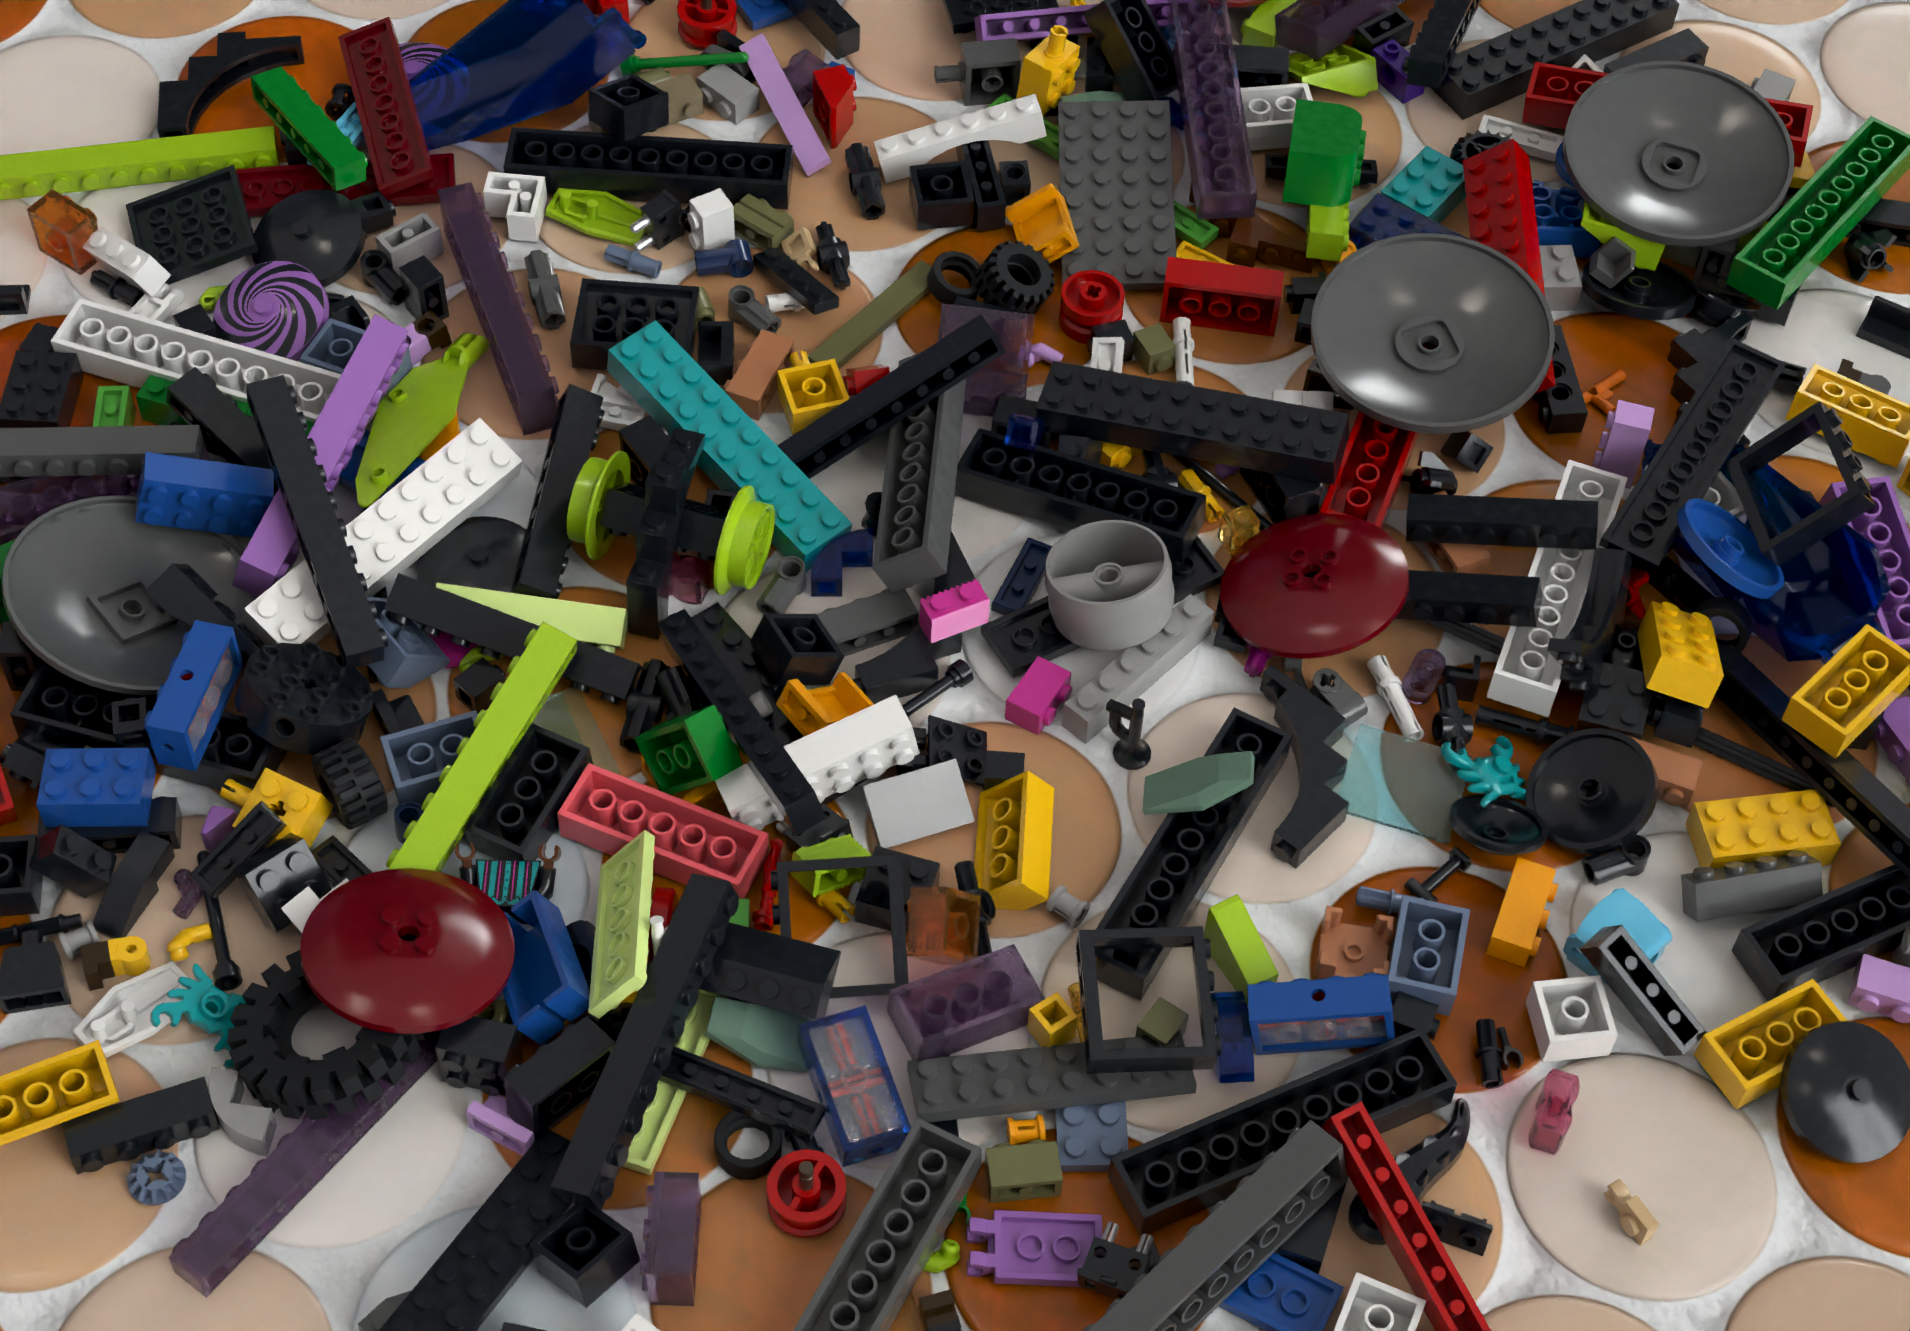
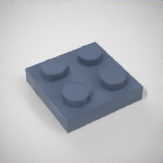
(1090, 1135)

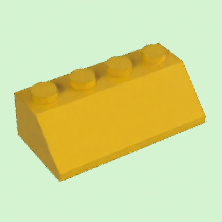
(1870, 418)
(1015, 841)
(55, 1091)

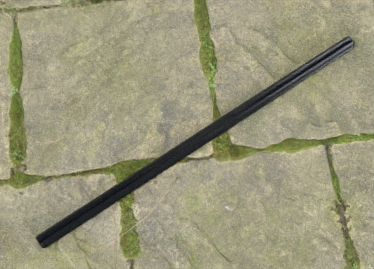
(1704, 739)

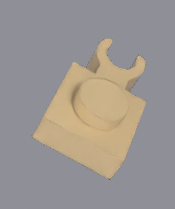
(800, 248)
(1633, 1214)

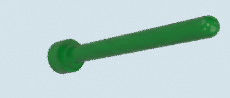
(635, 64)

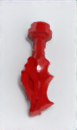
(763, 917)

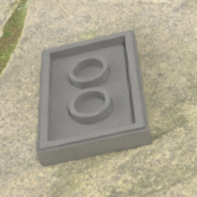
(917, 804)

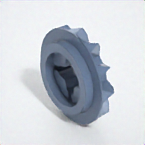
(159, 1190)

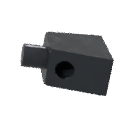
(32, 976)

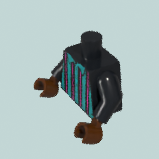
(510, 879)

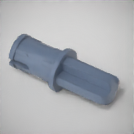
(633, 260)
(1379, 899)

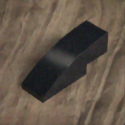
(133, 885)

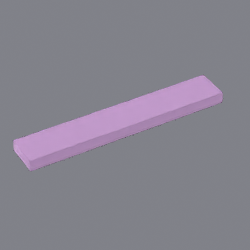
(785, 105)

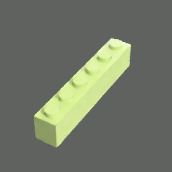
(586, 622)

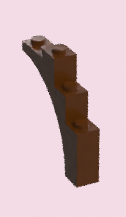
(1257, 240)

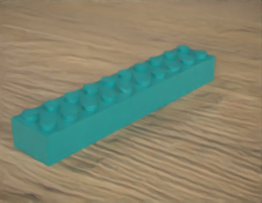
(735, 448)

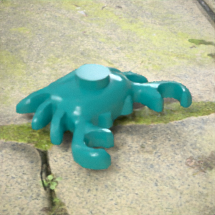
(1490, 774)
(202, 1006)

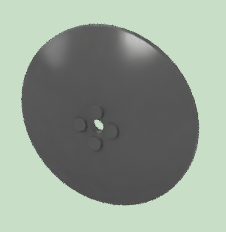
(90, 562)

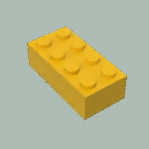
(1680, 654)
(1849, 691)
(1762, 826)
(1750, 1051)

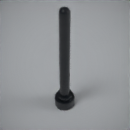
(957, 675)
(226, 972)

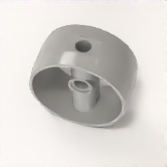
(1109, 584)

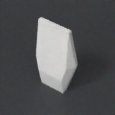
(125, 1010)

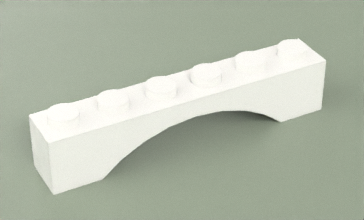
(1009, 121)

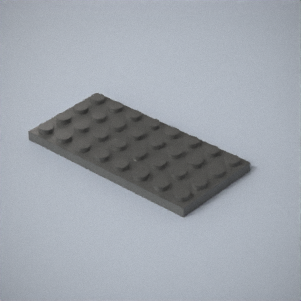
(1118, 189)

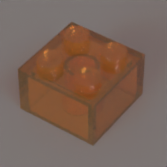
(63, 230)
(943, 925)

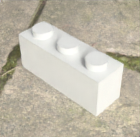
(126, 261)

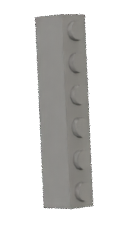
(1137, 669)

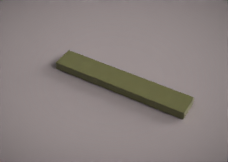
(875, 317)

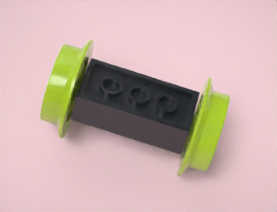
(609, 506)

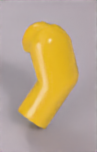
(187, 937)

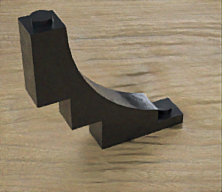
(911, 663)
(1320, 768)

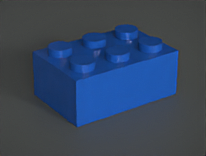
(96, 787)

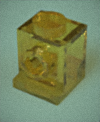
(1237, 528)

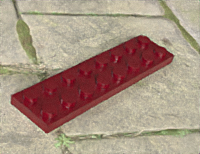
(386, 107)
(269, 185)

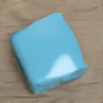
(1624, 910)

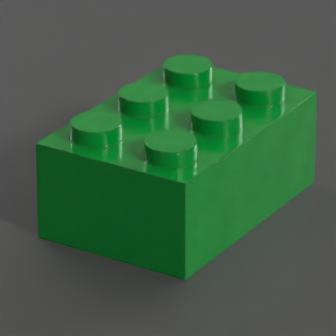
(689, 750)

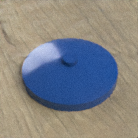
(1729, 548)

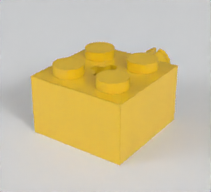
(1050, 69)
(809, 390)
(303, 807)

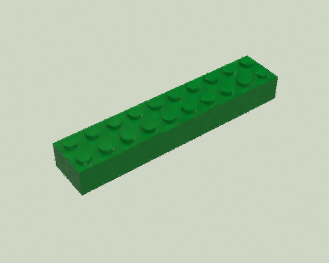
(1821, 213)

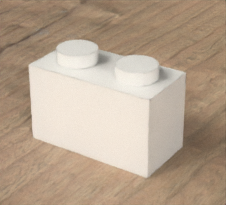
(711, 221)

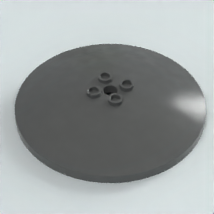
(1706, 122)
(1438, 290)

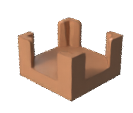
(1352, 949)

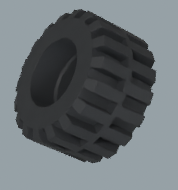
(1015, 278)
(350, 783)

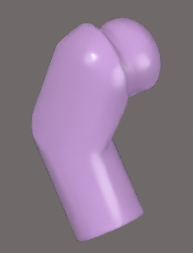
(1043, 352)

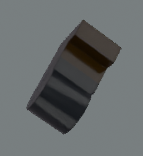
(939, 1312)

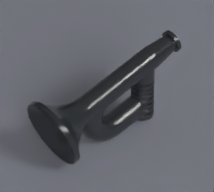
(1131, 750)

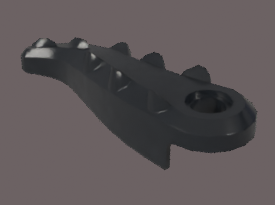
(1421, 1167)

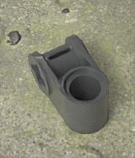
(1339, 695)

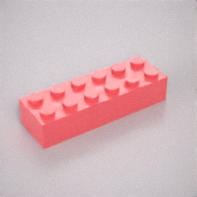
(612, 810)

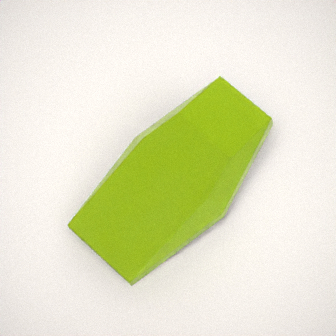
(595, 214)

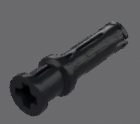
(1542, 728)

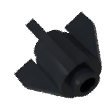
(1867, 251)
(1432, 477)

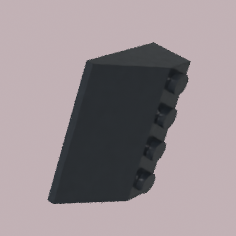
(617, 309)

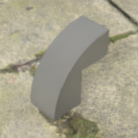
(244, 1124)

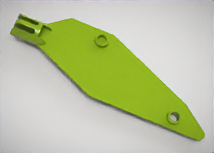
(414, 416)

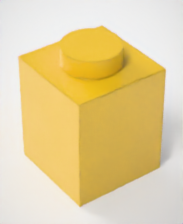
(1052, 1021)

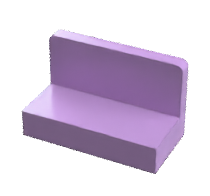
(493, 1122)

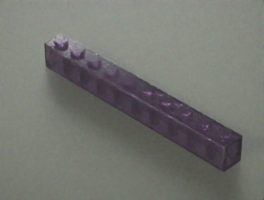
(284, 1180)

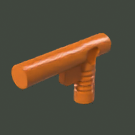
(1600, 393)

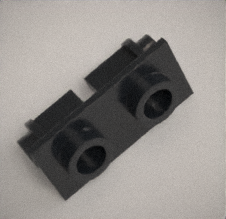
(1459, 1231)

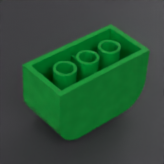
(1324, 154)

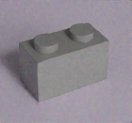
(728, 93)
(410, 241)

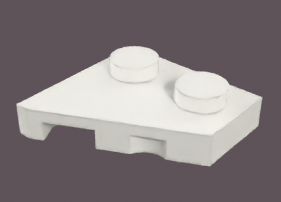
(618, 405)

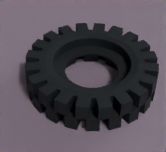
(293, 1082)

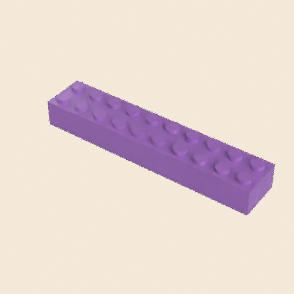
(335, 434)

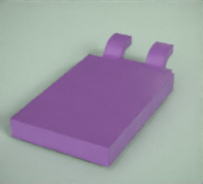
(1032, 1246)

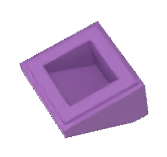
(217, 826)

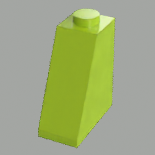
(1238, 945)

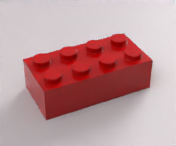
(1222, 296)

